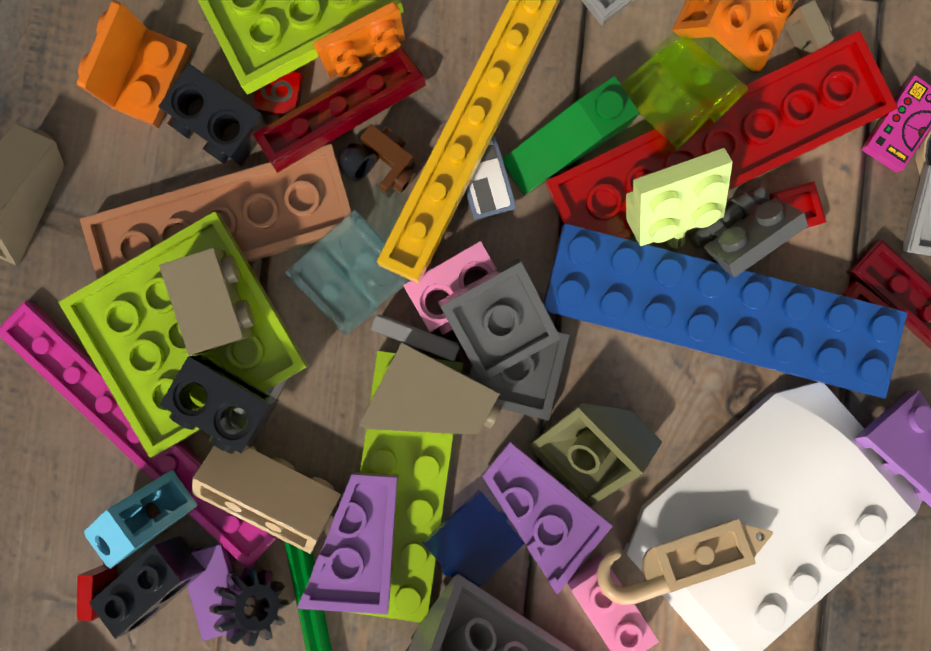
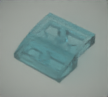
(344, 273)

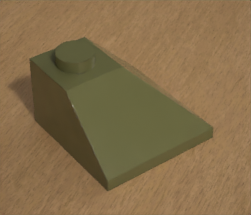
(596, 450)

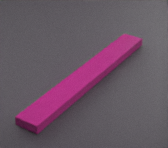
(79, 381)

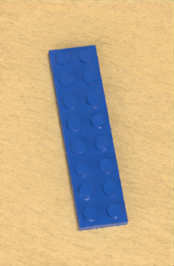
(711, 312)

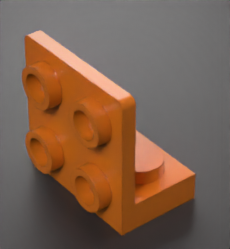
(742, 26)
(361, 40)
(131, 65)

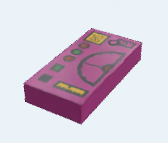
(903, 129)

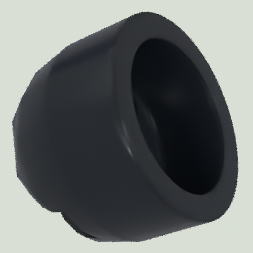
(356, 161)

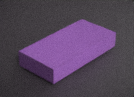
(201, 590)

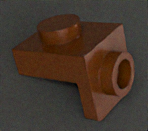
(390, 150)

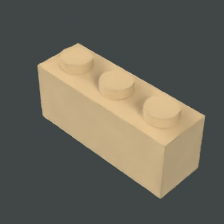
(267, 495)

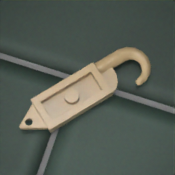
(686, 561)

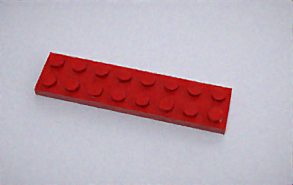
(765, 128)

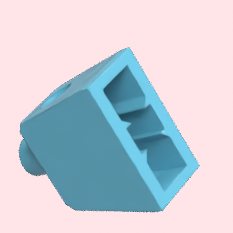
(128, 527)

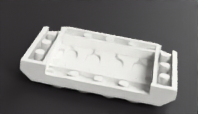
(788, 472)

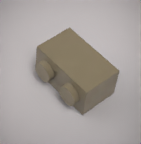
(207, 300)

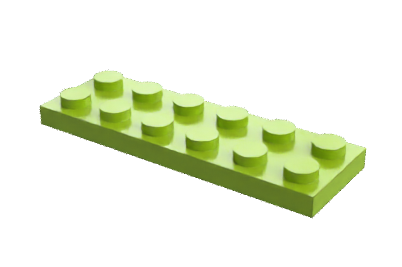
(422, 473)

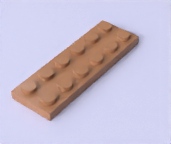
(259, 206)

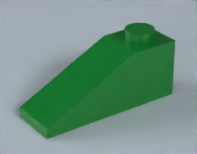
(571, 136)

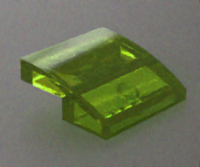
(682, 90)

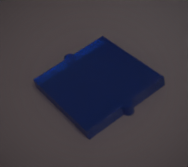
(474, 541)

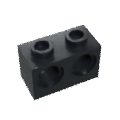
(218, 112)
(223, 392)
(147, 586)

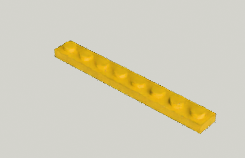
(465, 138)

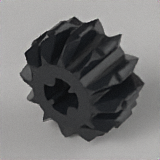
(233, 601)

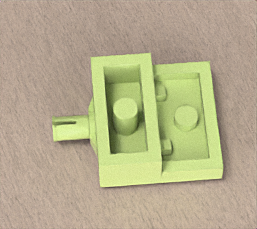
(679, 199)

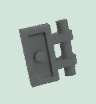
(755, 236)

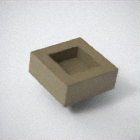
(809, 29)

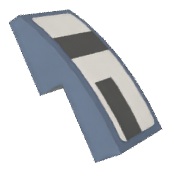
(489, 187)

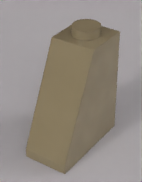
(27, 179)
(430, 397)

